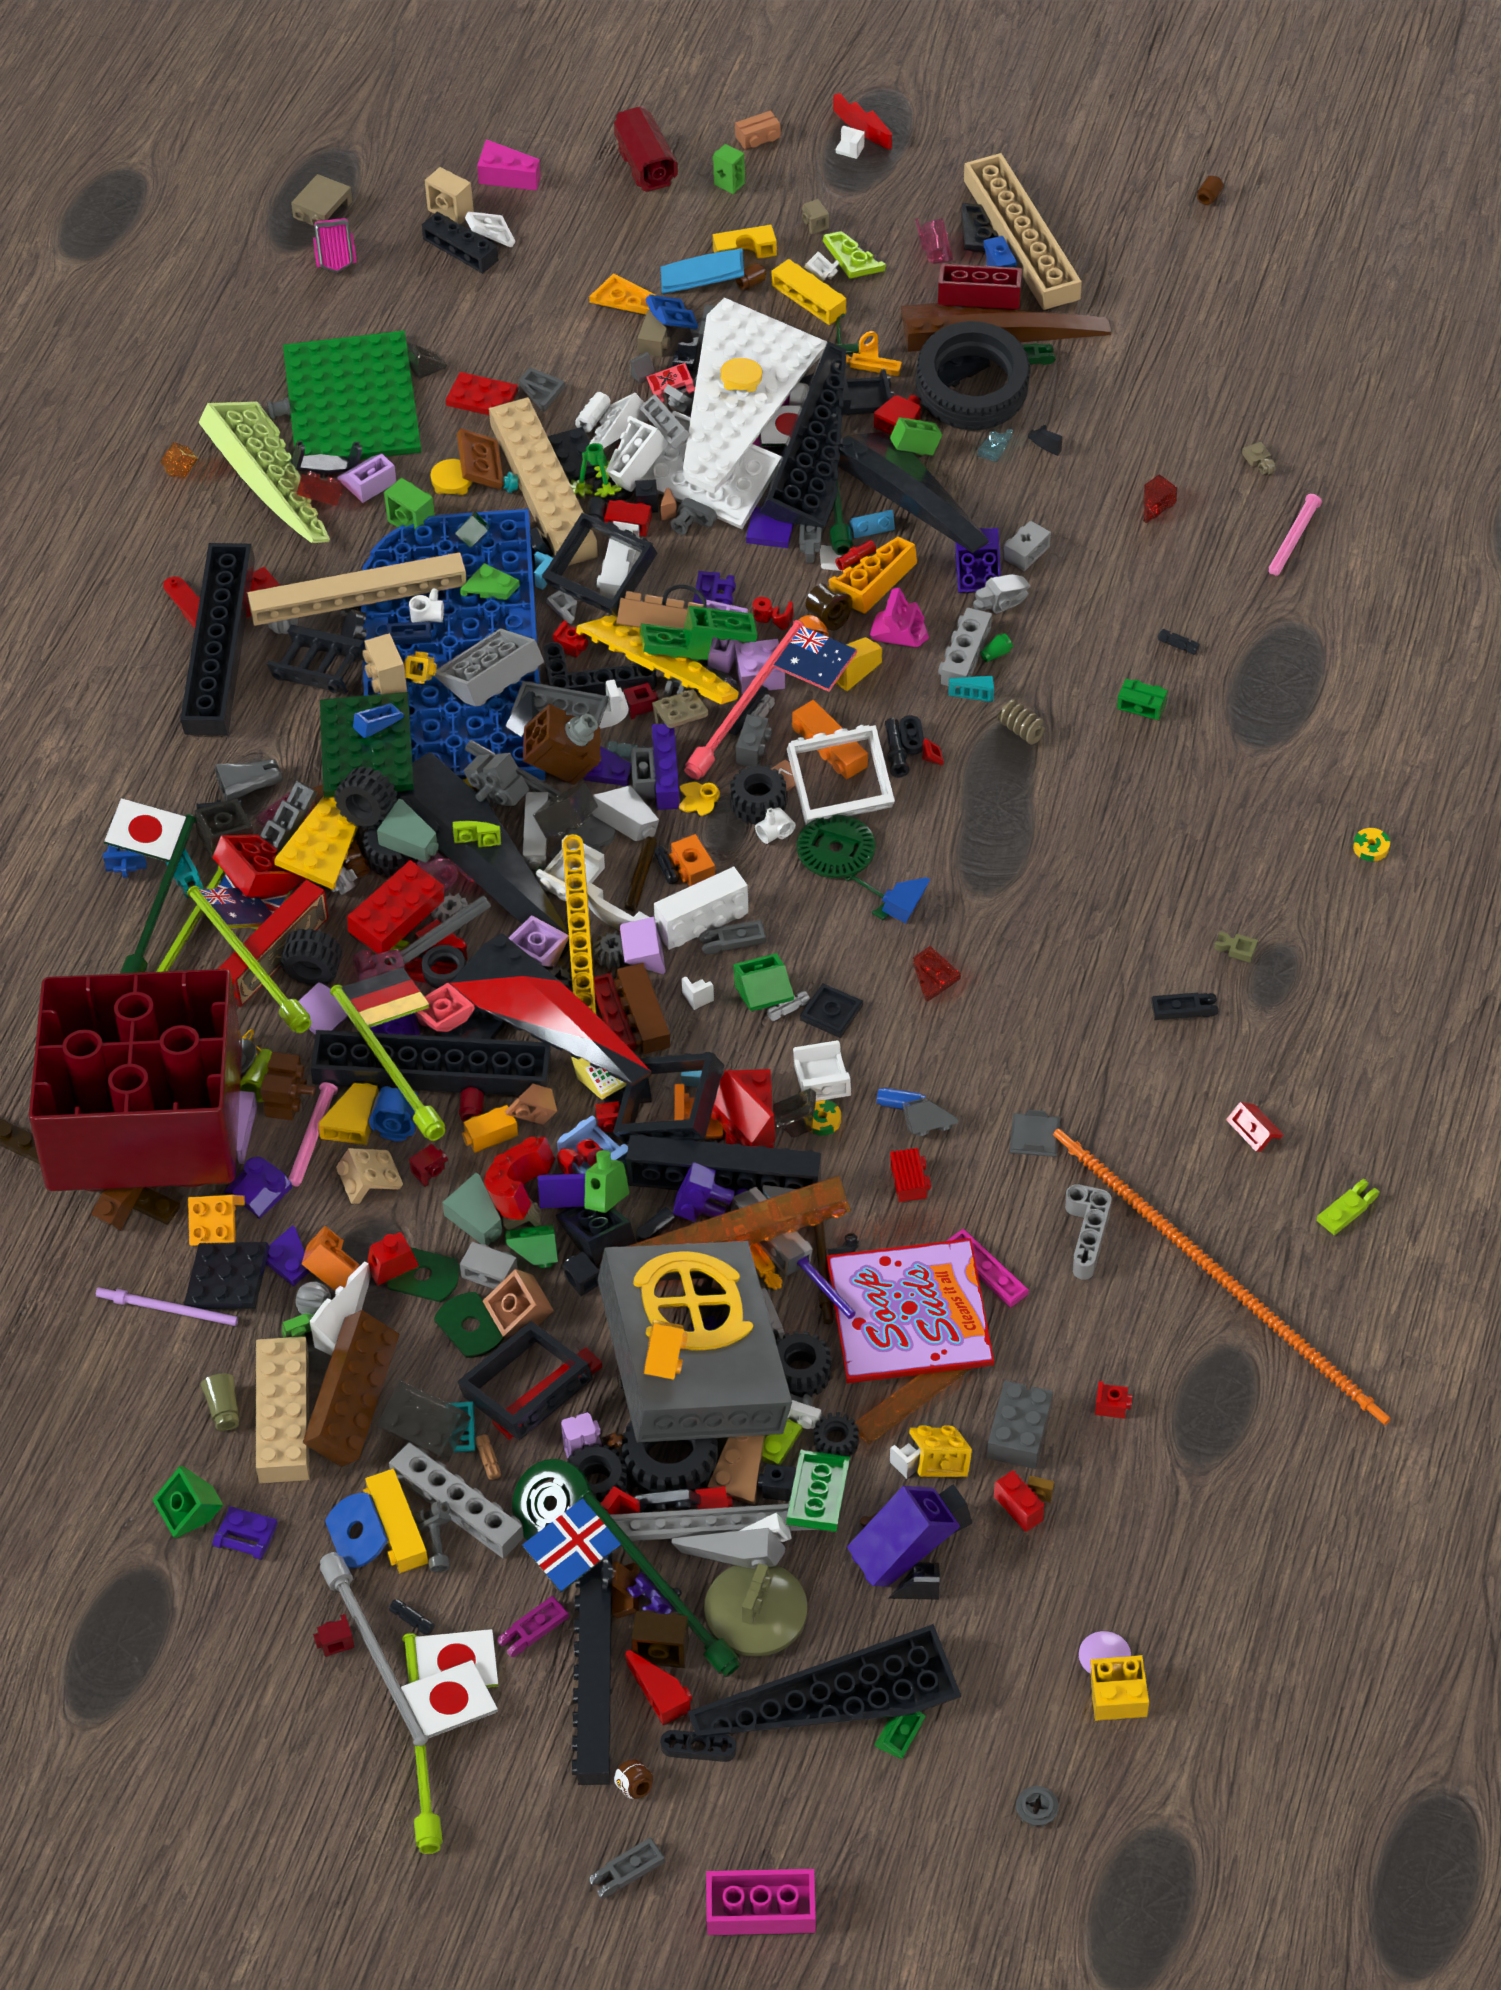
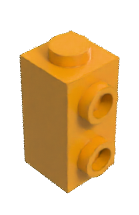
(489, 1129)

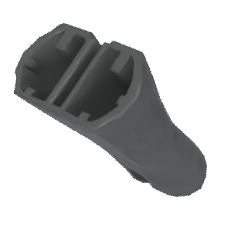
(242, 778)

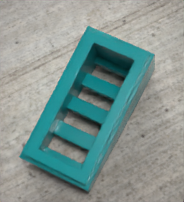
(974, 688)
(469, 1408)

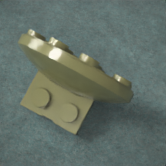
(756, 1609)

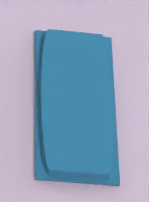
(702, 270)

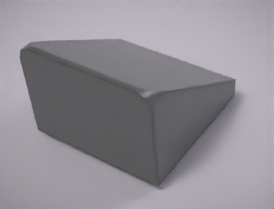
(642, 367)

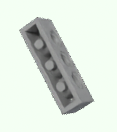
(966, 645)

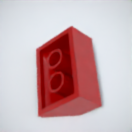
(743, 1113)

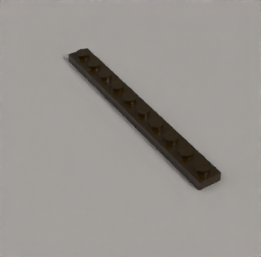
(149, 1201)

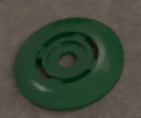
(832, 863)
(530, 1500)

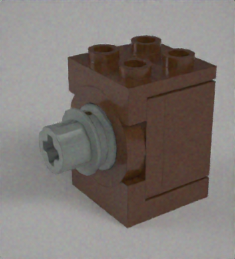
(562, 744)

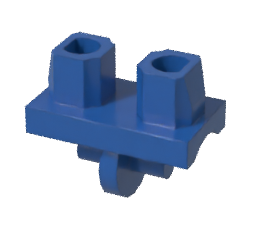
(123, 861)

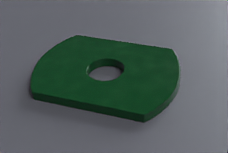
(436, 1288)
(469, 1343)

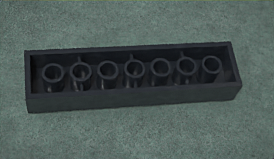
(666, 1161)

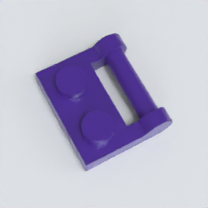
(246, 1526)

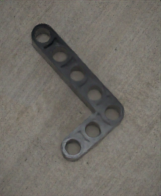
(593, 680)

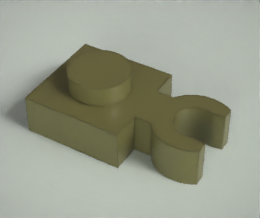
(1238, 947)

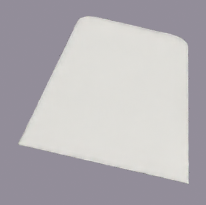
(828, 558)

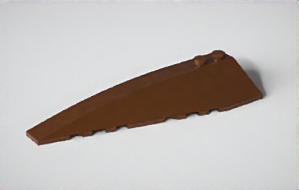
(1026, 326)

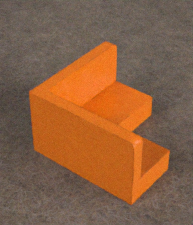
(327, 1260)

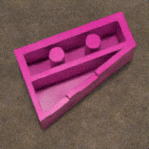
(508, 167)

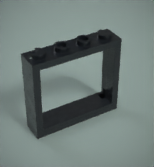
(570, 546)
(702, 1108)
(546, 1401)

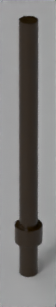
(824, 1301)

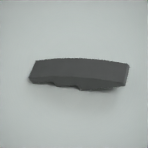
(289, 816)

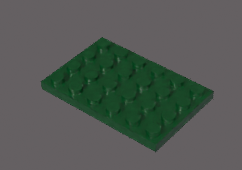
(346, 749)

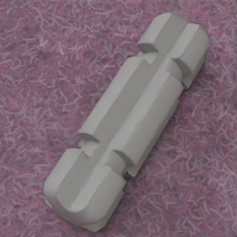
(763, 707)
(787, 1007)

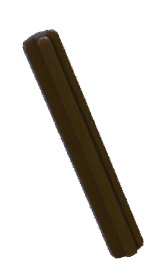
(640, 873)

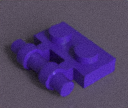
(709, 583)

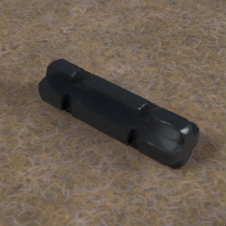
(1178, 641)
(666, 864)
(411, 1617)

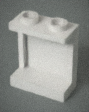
(553, 877)
(822, 1070)

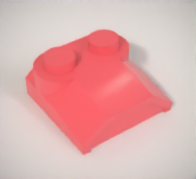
(446, 1009)

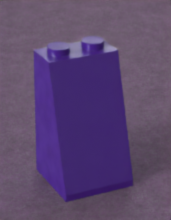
(902, 1534)

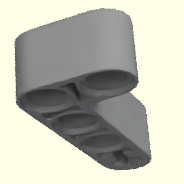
(1089, 1209)

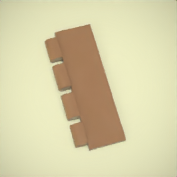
(651, 611)

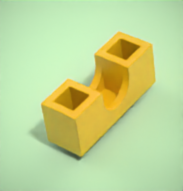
(757, 239)

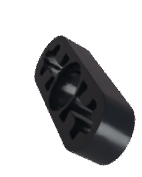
(705, 1754)

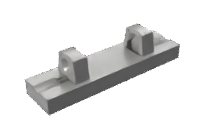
(664, 421)

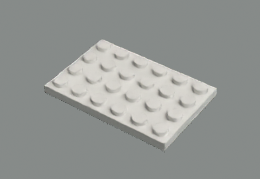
(735, 498)

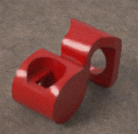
(764, 612)
(585, 1153)

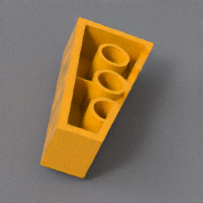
(876, 574)

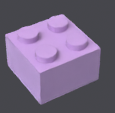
(751, 658)

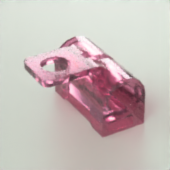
(935, 241)
(443, 870)
(368, 964)

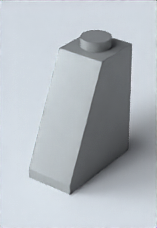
(626, 813)

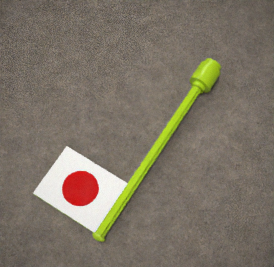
(425, 1658)

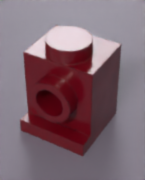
(640, 699)
(427, 1163)
(334, 1637)

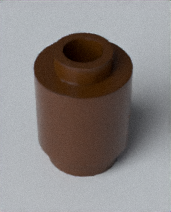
(1210, 190)
(753, 275)

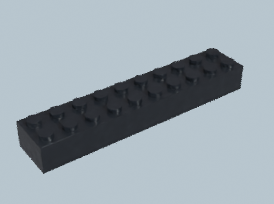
(217, 639)
(432, 1062)

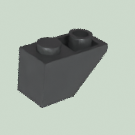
(924, 1115)

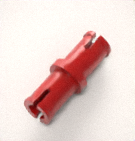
(855, 555)

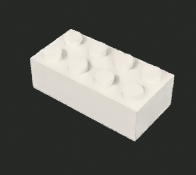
(701, 908)

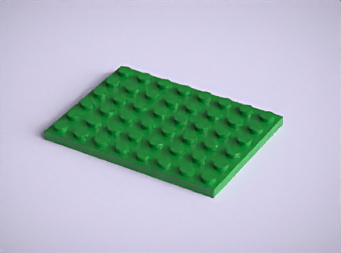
(351, 394)

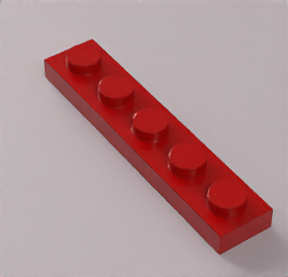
(594, 1365)

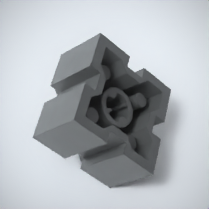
(496, 779)

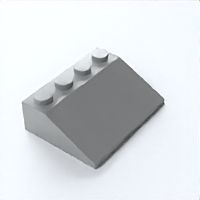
(490, 666)

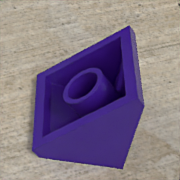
(561, 1190)

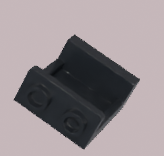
(866, 394)

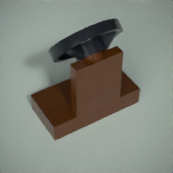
(621, 1578)

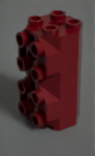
(645, 149)

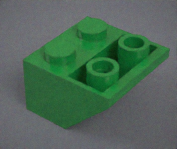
(762, 982)

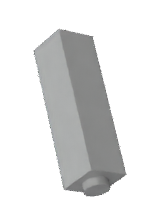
(534, 843)

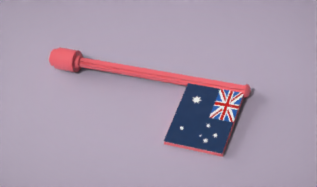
(800, 654)

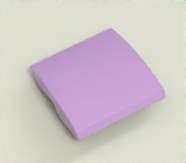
(323, 1009)

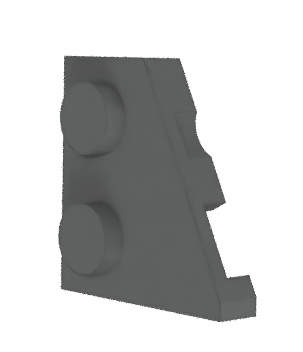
(541, 387)

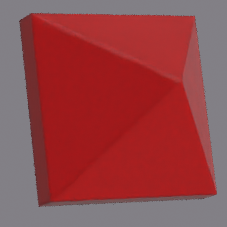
(932, 752)

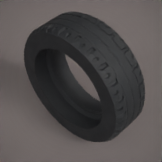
(973, 339)

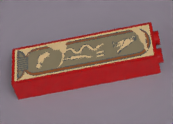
(302, 910)

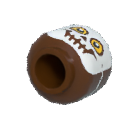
(633, 1779)

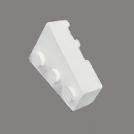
(636, 453)
(617, 563)

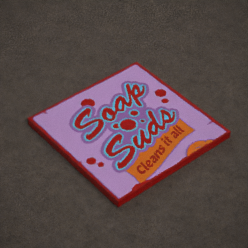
(913, 1311)

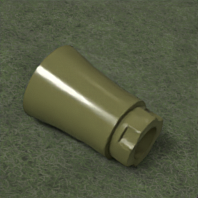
(221, 1399)

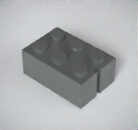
(1020, 1425)

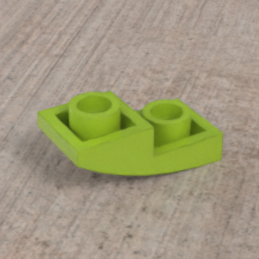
(484, 833)

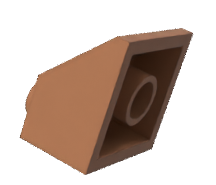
(517, 1303)

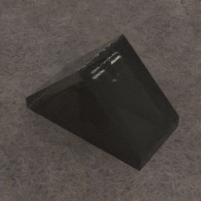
(424, 361)

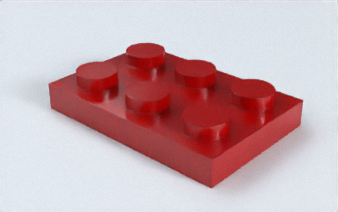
(479, 393)

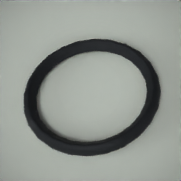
(683, 586)

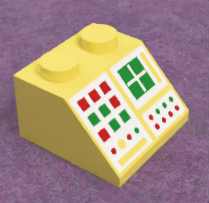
(596, 1079)

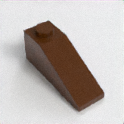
(116, 1205)

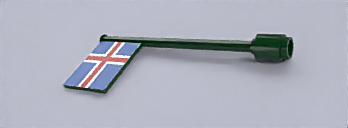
(580, 1540)

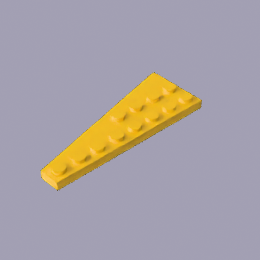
(628, 641)
(319, 845)

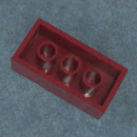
(979, 286)

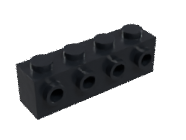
(460, 242)

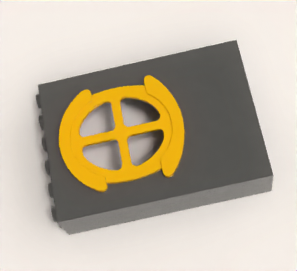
(728, 1375)

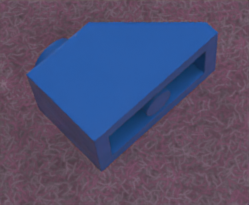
(904, 898)

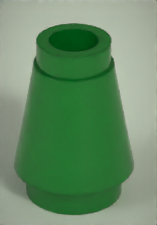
(997, 647)

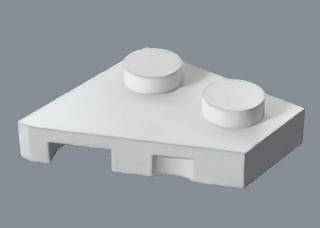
(490, 226)

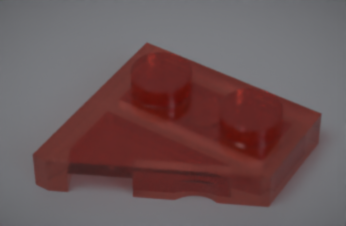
(934, 973)

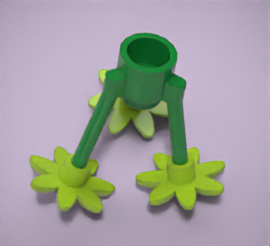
(595, 456)

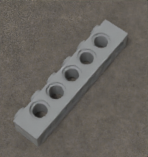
(500, 1539)

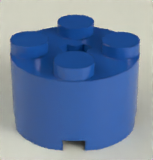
(392, 1115)

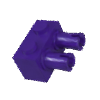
(694, 1192)

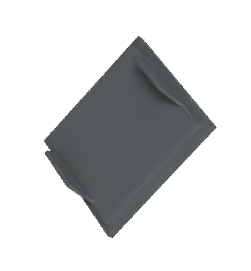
(1034, 1134)

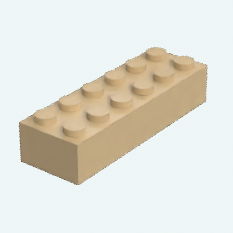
(282, 1409)

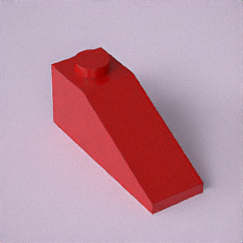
(660, 1688)

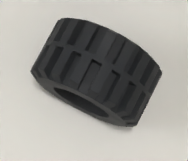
(754, 781)
(365, 797)
(381, 858)
(311, 957)
(808, 1349)
(602, 1461)

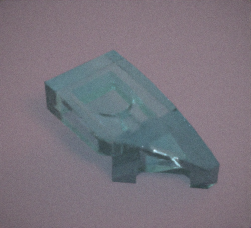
(995, 445)

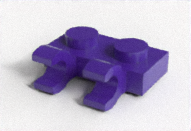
(647, 1588)

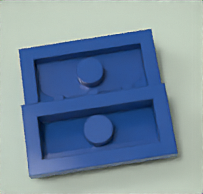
(671, 311)

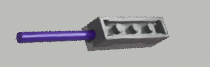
(790, 1251)

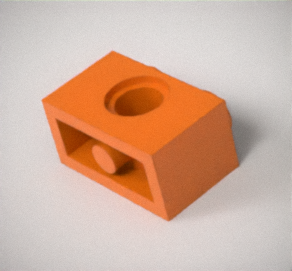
(692, 860)

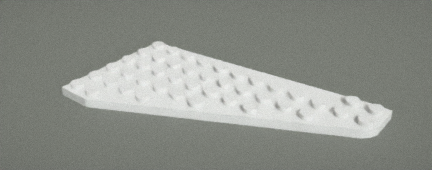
(730, 421)

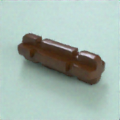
(612, 1440)

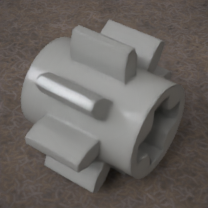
(345, 881)

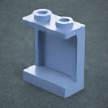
(589, 1130)

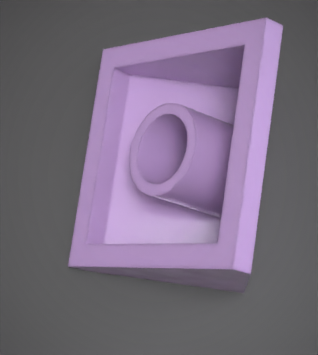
(540, 941)
(643, 944)

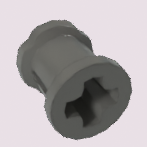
(279, 408)
(683, 520)

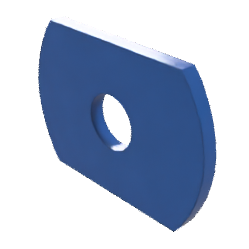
(343, 1516)

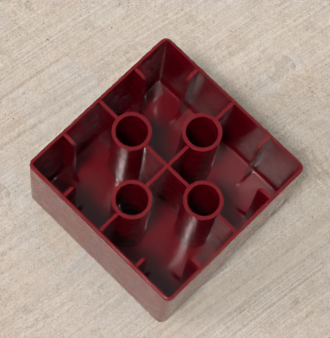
(136, 1080)

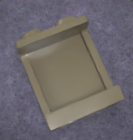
(320, 199)

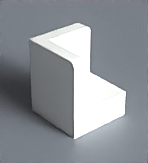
(851, 142)
(698, 993)
(905, 1459)

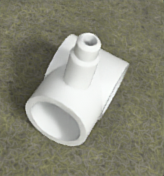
(426, 609)
(775, 825)

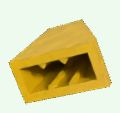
(866, 659)
(350, 1115)

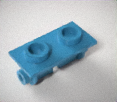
(872, 524)

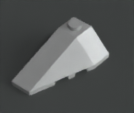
(738, 1548)

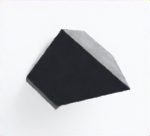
(920, 1583)

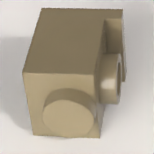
(815, 216)

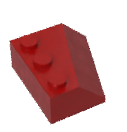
(252, 866)

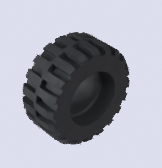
(660, 1477)

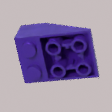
(978, 567)

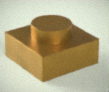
(1042, 1487)

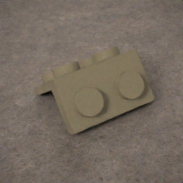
(679, 709)

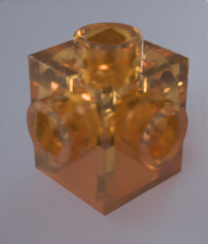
(178, 460)

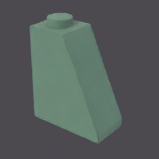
(407, 833)
(474, 1211)

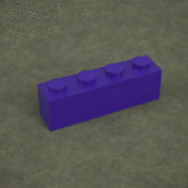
(665, 767)

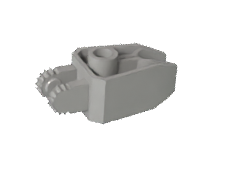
(1001, 593)

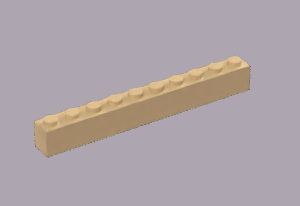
(356, 588)

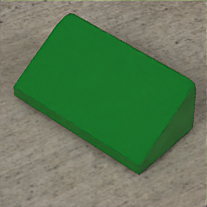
(899, 1734)

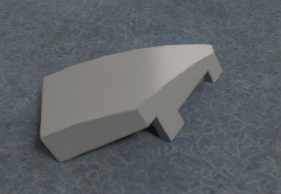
(563, 605)

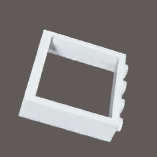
(841, 737)

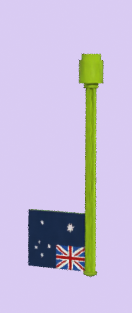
(232, 909)

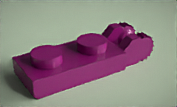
(534, 1625)

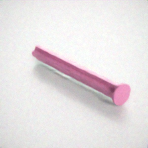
(1312, 502)
(312, 1133)

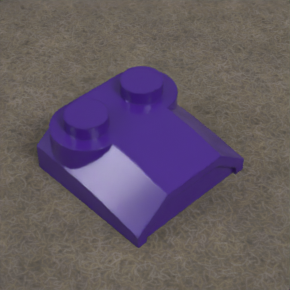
(260, 1185)

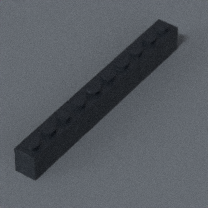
(593, 1680)

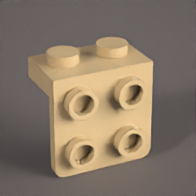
(365, 1170)

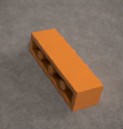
(845, 758)

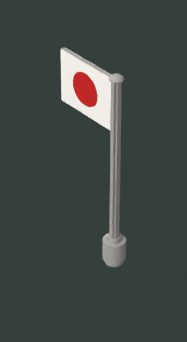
(431, 1703)

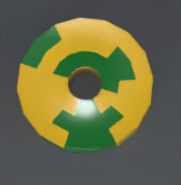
(1371, 852)
(829, 1124)

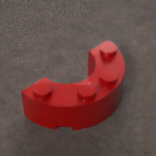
(512, 1170)

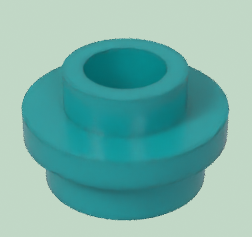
(510, 482)

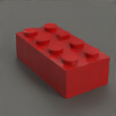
(395, 908)

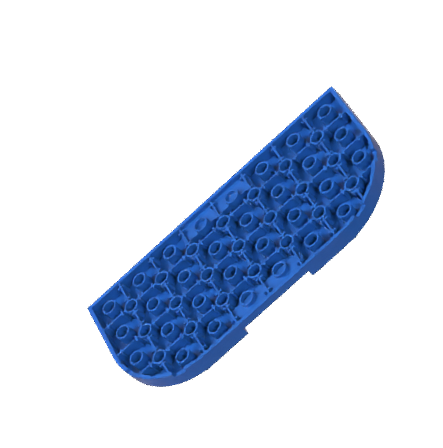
(437, 716)

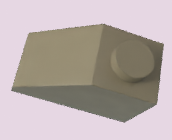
(652, 336)

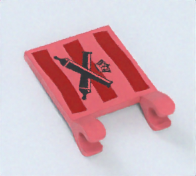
(675, 377)

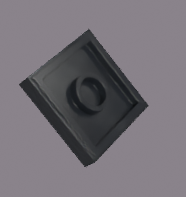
(831, 1010)

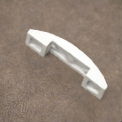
(607, 912)

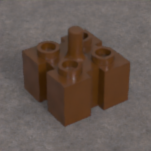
(284, 1086)

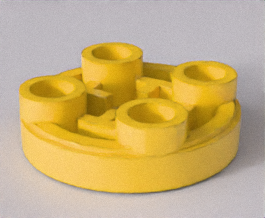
(741, 374)
(448, 479)

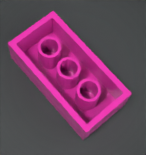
(760, 1902)

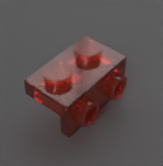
(321, 490)

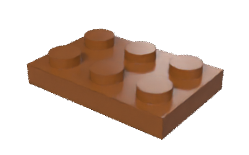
(480, 459)

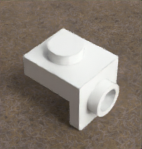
(821, 267)

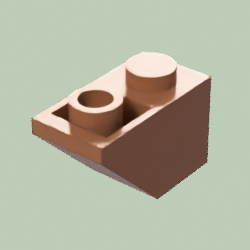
(534, 1105)

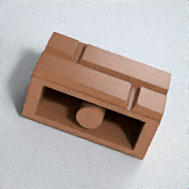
(757, 130)

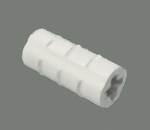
(593, 412)

